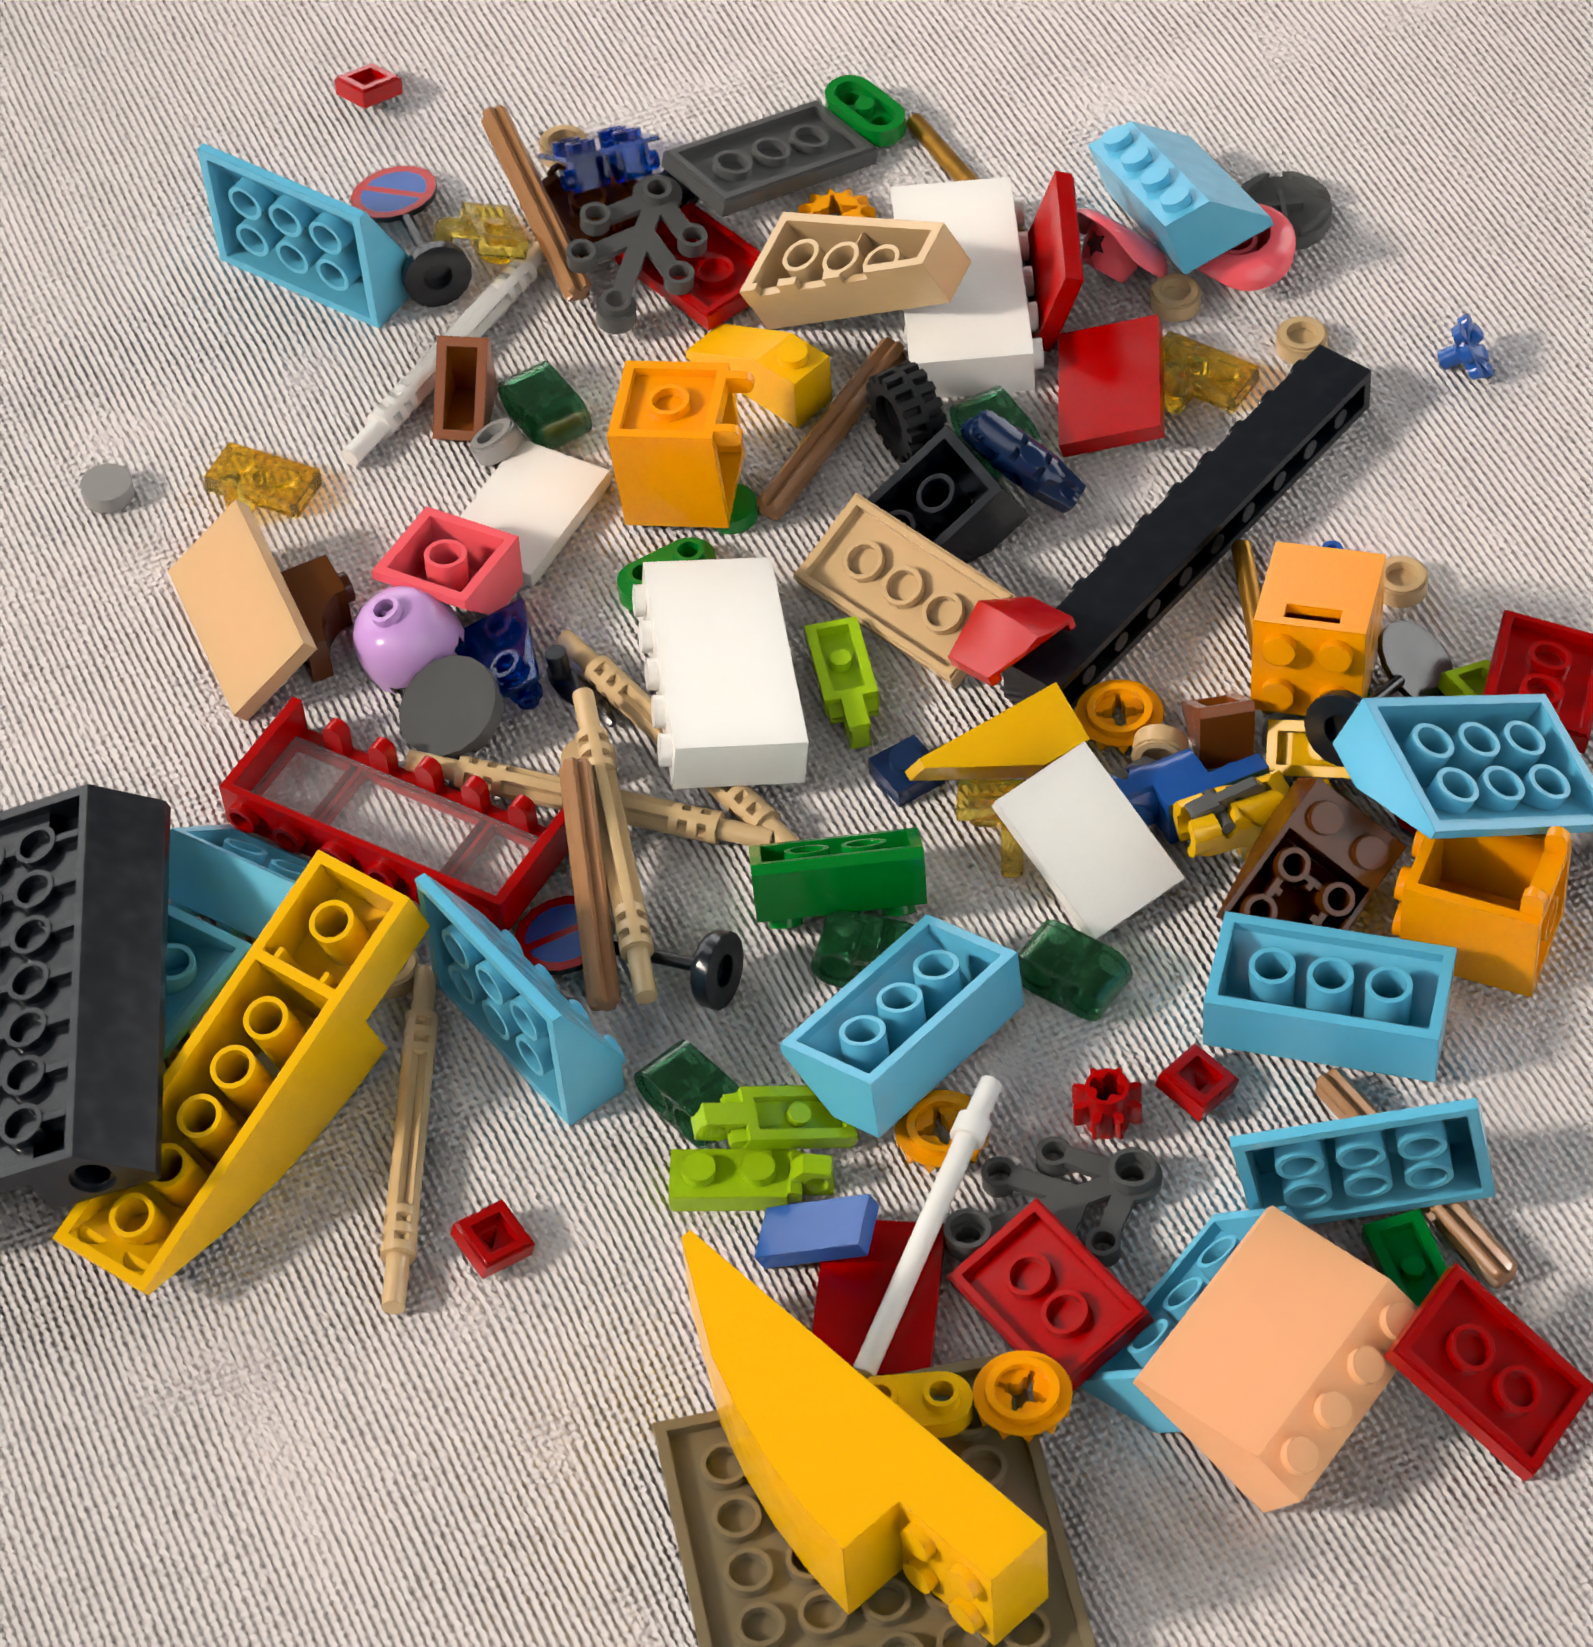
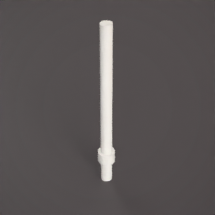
(967, 1135)

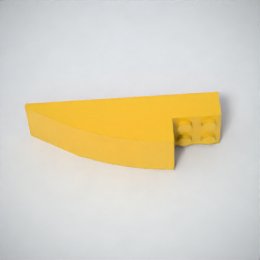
(304, 1005)
(852, 1472)

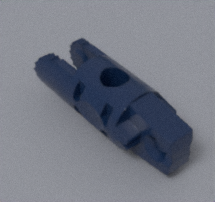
(1023, 460)

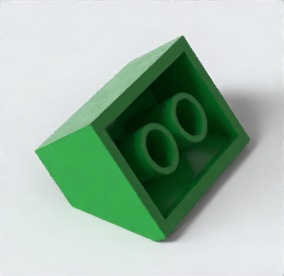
(838, 875)

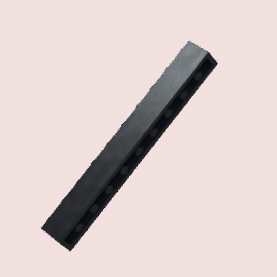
(1196, 525)

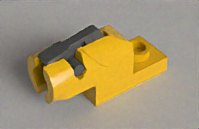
(1229, 815)

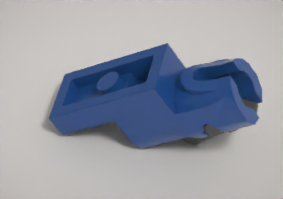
(1157, 784)

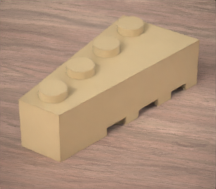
(851, 268)

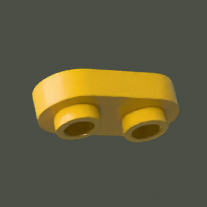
(914, 1395)

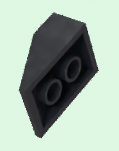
(951, 498)

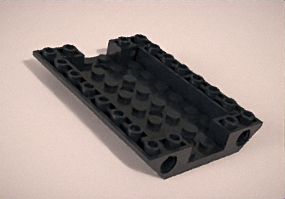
(82, 992)

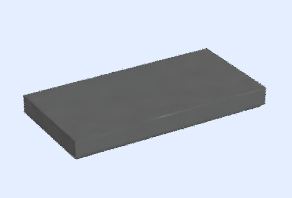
(769, 158)

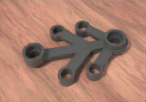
(655, 201)
(1062, 1198)

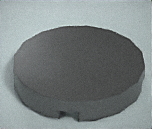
(1298, 198)
(451, 707)

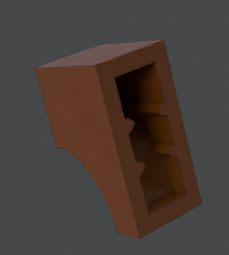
(324, 606)

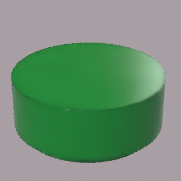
(743, 513)

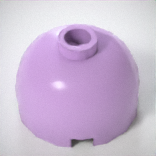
(402, 634)

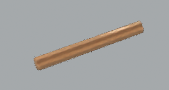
(534, 200)
(826, 432)
(589, 885)
(1451, 1219)

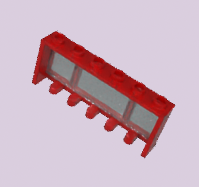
(390, 821)

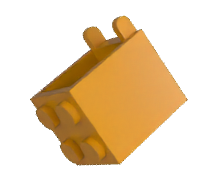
(678, 442)
(1316, 625)
(1489, 900)

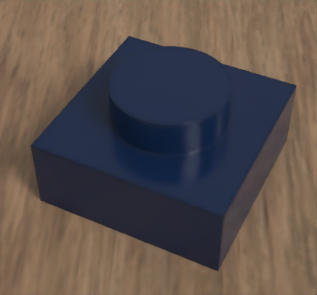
(889, 771)

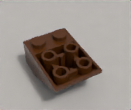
(1313, 860)

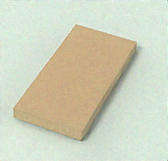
(896, 584)
(242, 610)

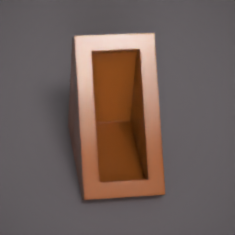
(463, 387)
(1220, 728)

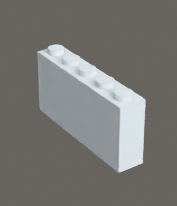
(988, 324)
(720, 673)

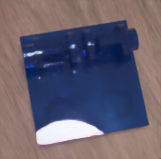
(588, 162)
(507, 649)

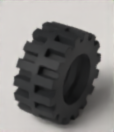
(904, 409)

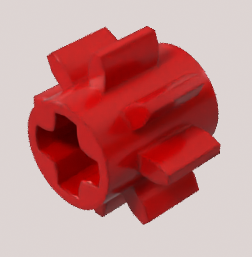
(1107, 1103)

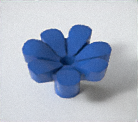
(1467, 350)

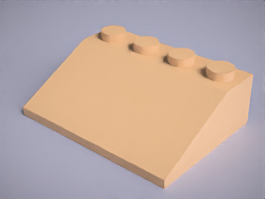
(1278, 1359)

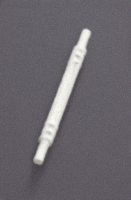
(421, 378)

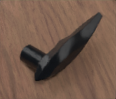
(567, 680)

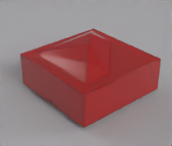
(368, 85)
(1196, 1082)
(492, 1239)

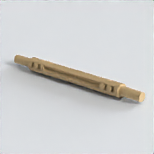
(636, 706)
(640, 810)
(619, 860)
(409, 1141)

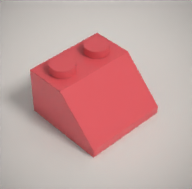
(455, 562)

